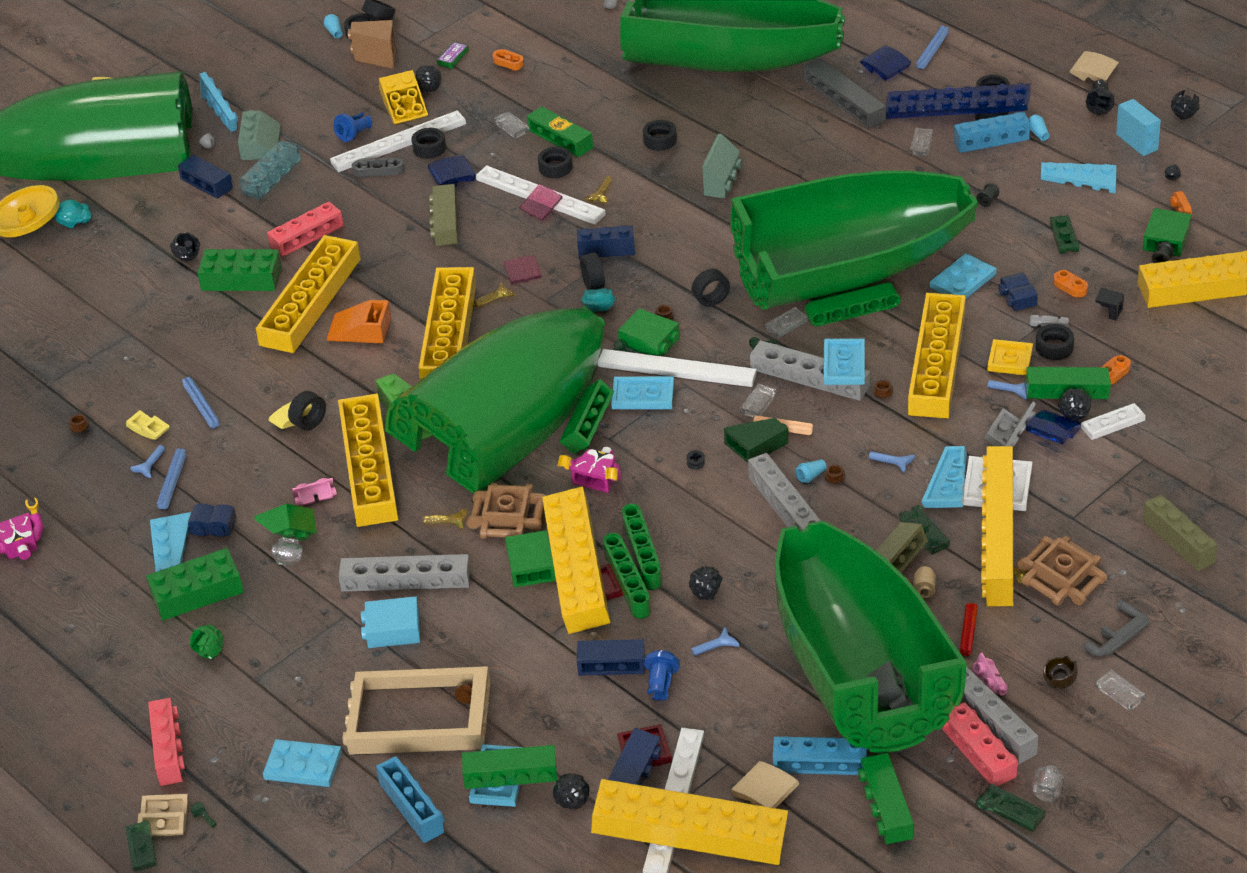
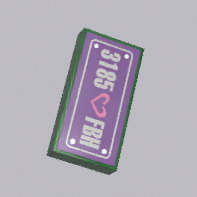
(452, 55)

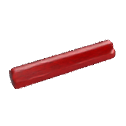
(968, 629)

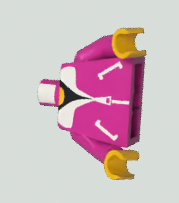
(593, 469)
(21, 533)

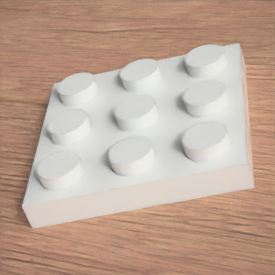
(974, 484)

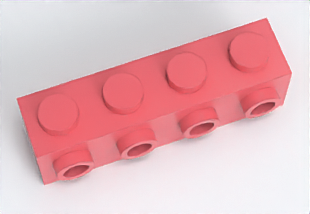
(305, 228)
(166, 742)
(980, 745)

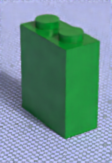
(1168, 227)
(649, 333)
(530, 558)

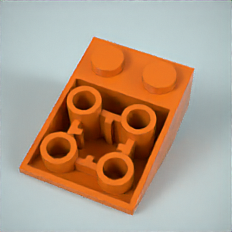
(361, 323)

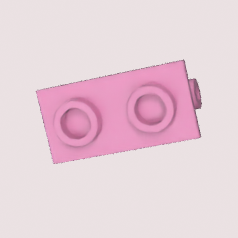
(305, 493)
(987, 672)

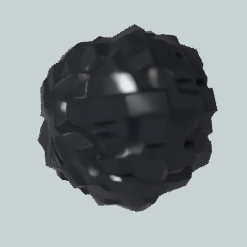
(428, 78)
(1100, 101)
(1184, 106)
(185, 246)
(1074, 404)
(705, 582)
(571, 791)

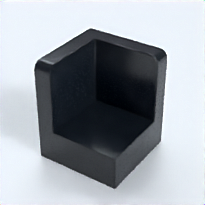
(1112, 300)

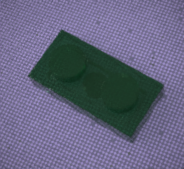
(141, 846)

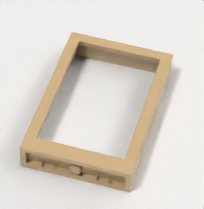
(419, 740)

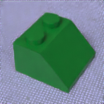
(289, 521)

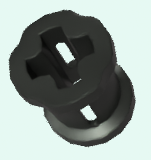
(986, 196)
(1164, 250)

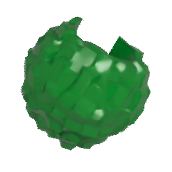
(207, 641)

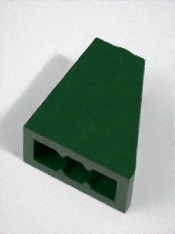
(756, 437)

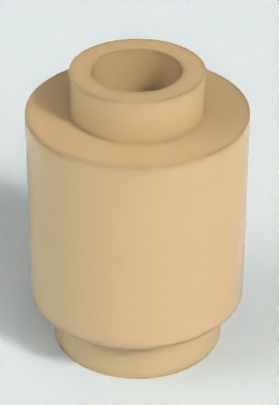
(925, 581)

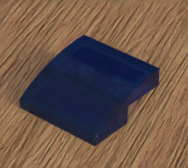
(885, 62)
(451, 170)
(1053, 426)

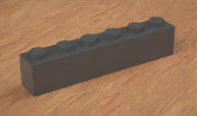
(844, 93)

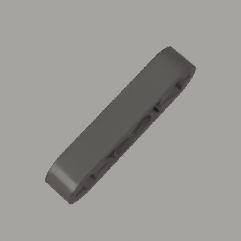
(387, 166)

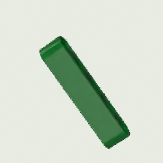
(852, 304)
(641, 546)
(627, 575)

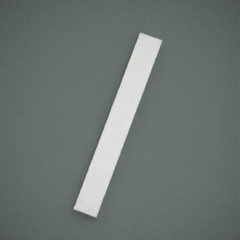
(395, 141)
(524, 188)
(677, 367)

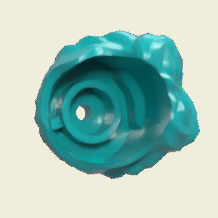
(72, 212)
(598, 300)

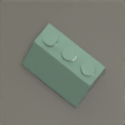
(257, 135)
(721, 168)

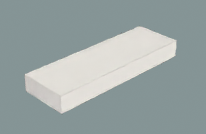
(1113, 421)

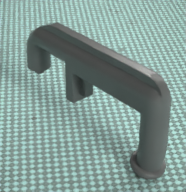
(1123, 635)

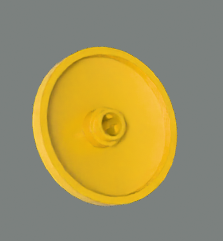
(27, 210)

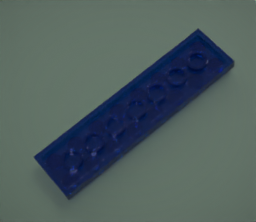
(958, 101)

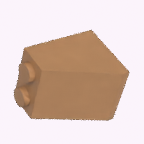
(373, 42)

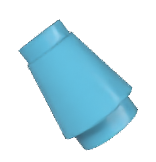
(333, 25)
(1038, 127)
(810, 470)

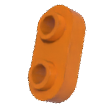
(508, 59)
(1180, 202)
(1070, 283)
(1118, 367)

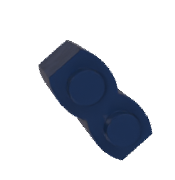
(1018, 291)
(212, 520)

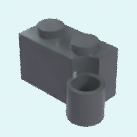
(891, 687)

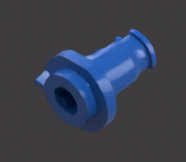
(347, 127)
(661, 667)

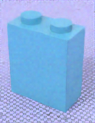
(1138, 127)
(391, 622)

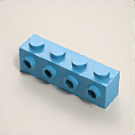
(991, 132)
(817, 755)
(410, 799)

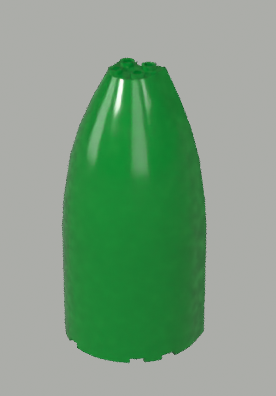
(729, 33)
(98, 129)
(843, 231)
(502, 393)
(851, 615)

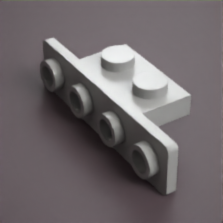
(1007, 426)

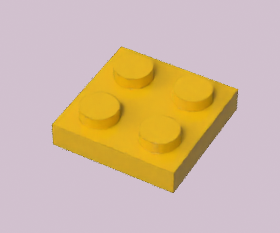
(1010, 357)

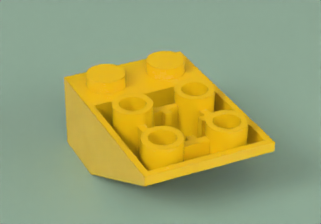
(402, 97)

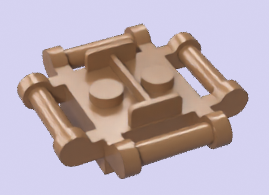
(506, 509)
(1061, 569)

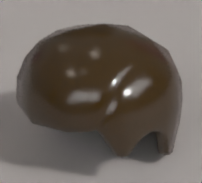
(1060, 672)

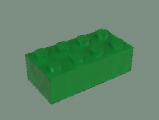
(239, 270)
(194, 584)

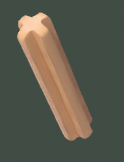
(793, 426)

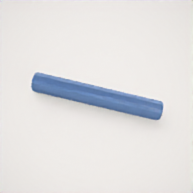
(932, 47)
(201, 403)
(171, 479)

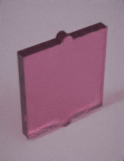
(541, 202)
(522, 269)

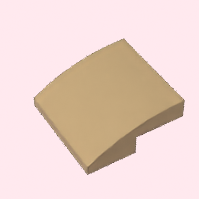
(1093, 66)
(765, 785)
(165, 813)

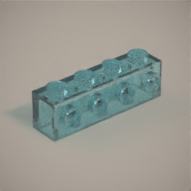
(270, 169)

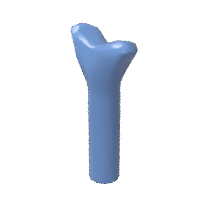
(1016, 388)
(901, 461)
(145, 468)
(723, 640)

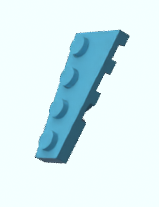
(215, 100)
(1081, 174)
(948, 480)
(169, 539)

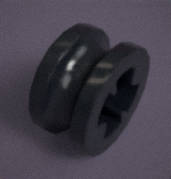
(695, 454)

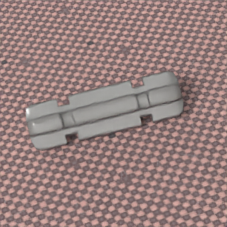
(1035, 320)

